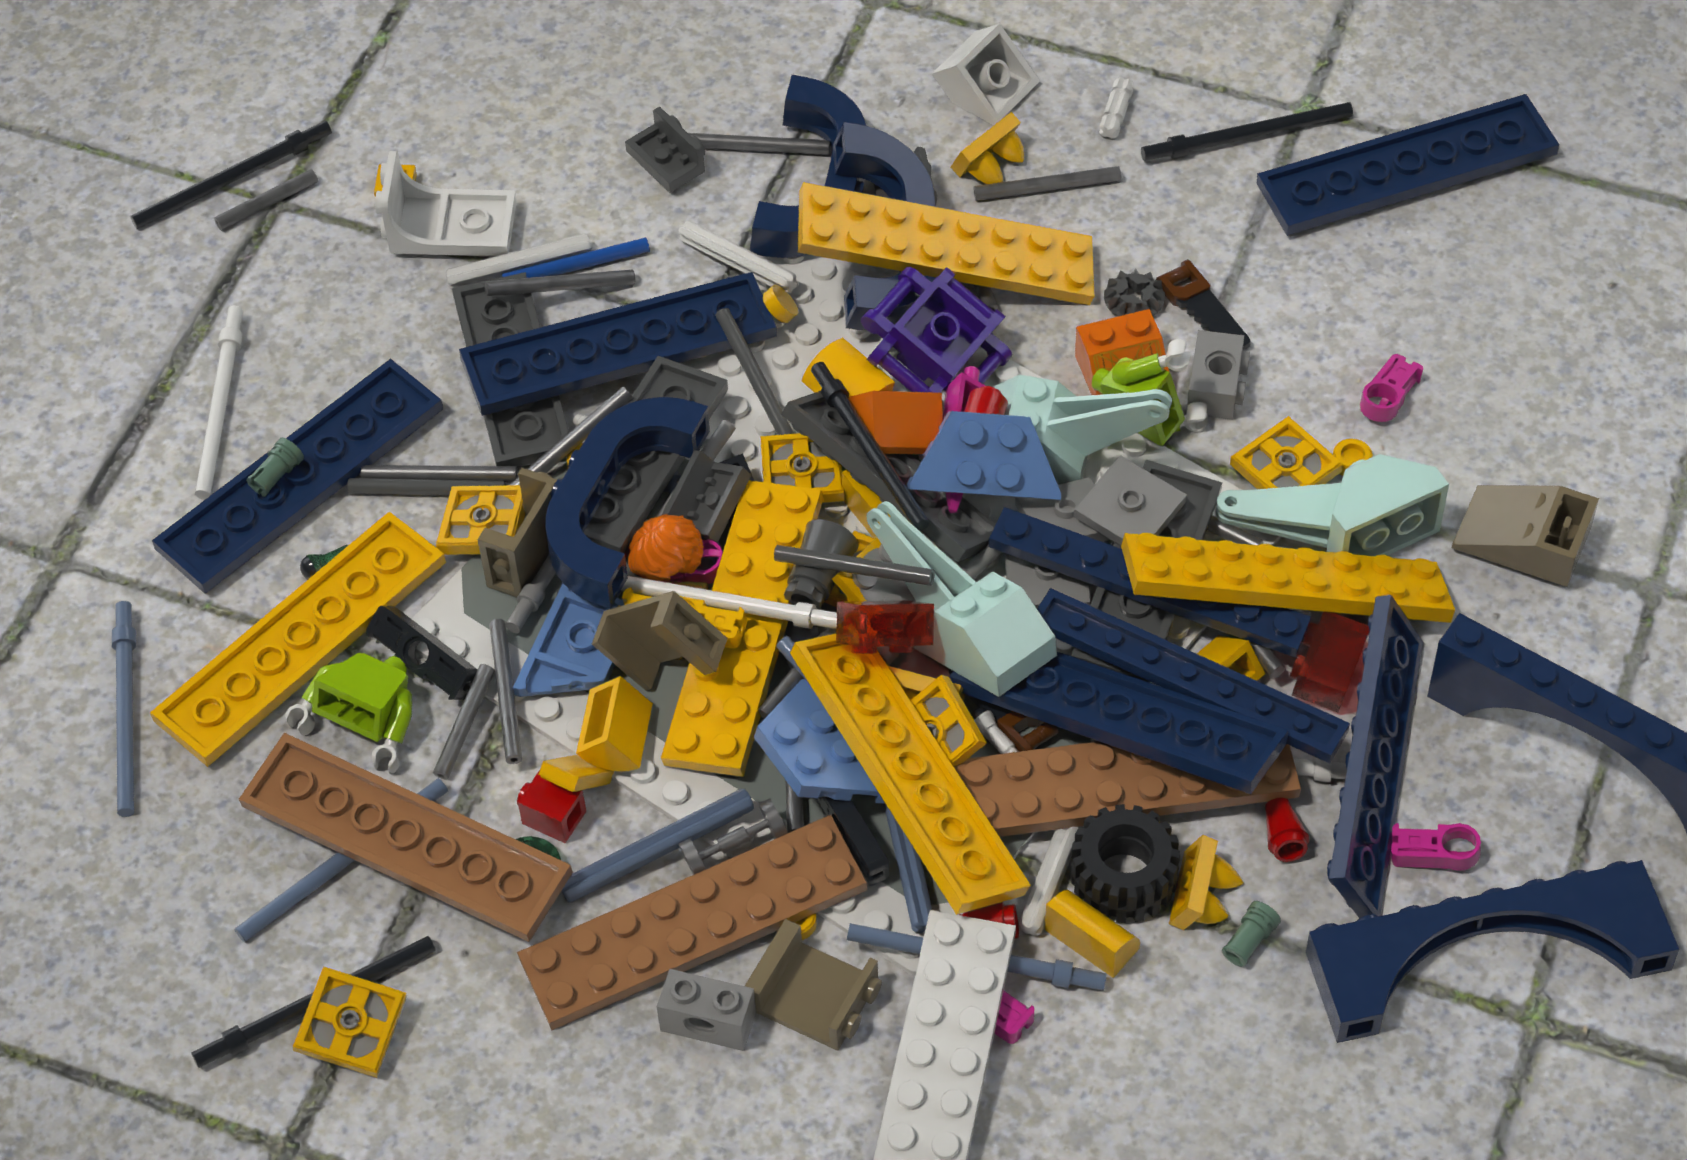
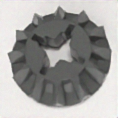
(1121, 303)

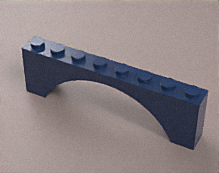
(1487, 670)
(1601, 909)

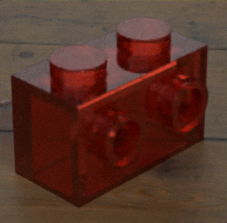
(884, 623)
(1330, 661)

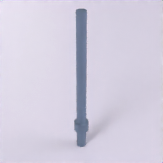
(124, 642)
(313, 881)
(1061, 972)

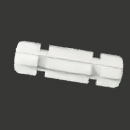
(1116, 108)

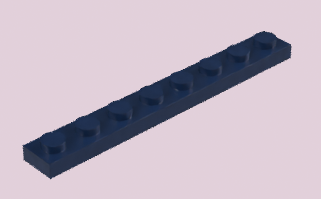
(1106, 568)
(1190, 673)

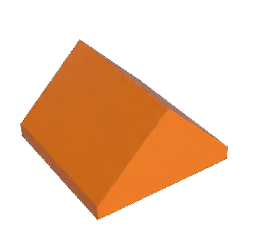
(900, 419)

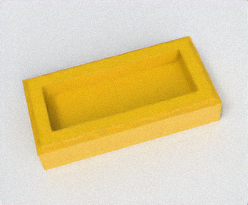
(574, 773)

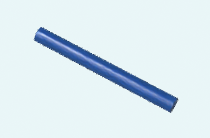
(585, 259)

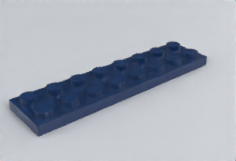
(1406, 164)
(613, 343)
(335, 445)
(1143, 720)
(1375, 759)

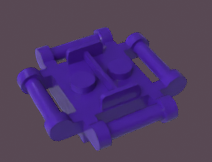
(935, 332)

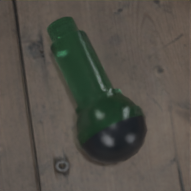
(314, 562)

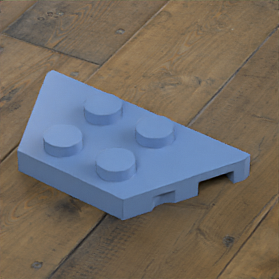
(986, 458)
(563, 650)
(811, 749)

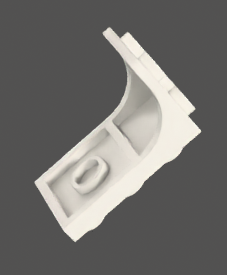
(442, 220)

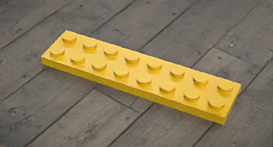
(930, 238)
(1283, 576)
(296, 639)
(719, 710)
(911, 774)

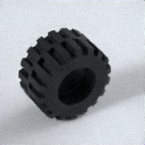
(1125, 834)

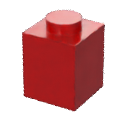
(550, 808)

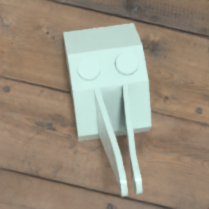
(1080, 425)
(1371, 512)
(980, 627)

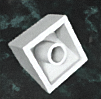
(986, 75)

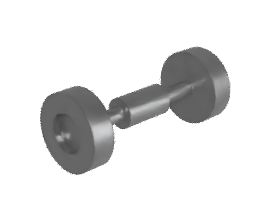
(735, 838)

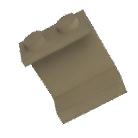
(515, 560)
(657, 631)
(812, 989)

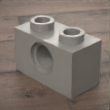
(1216, 373)
(706, 1009)

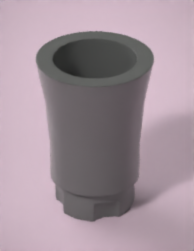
(815, 584)

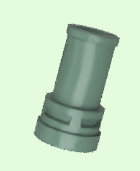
(279, 461)
(1255, 926)

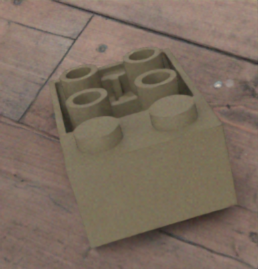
(1528, 528)

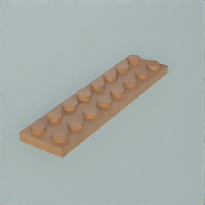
(1070, 782)
(406, 836)
(691, 921)

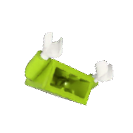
(1148, 374)
(363, 697)

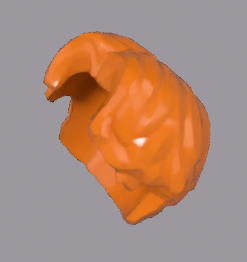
(665, 547)

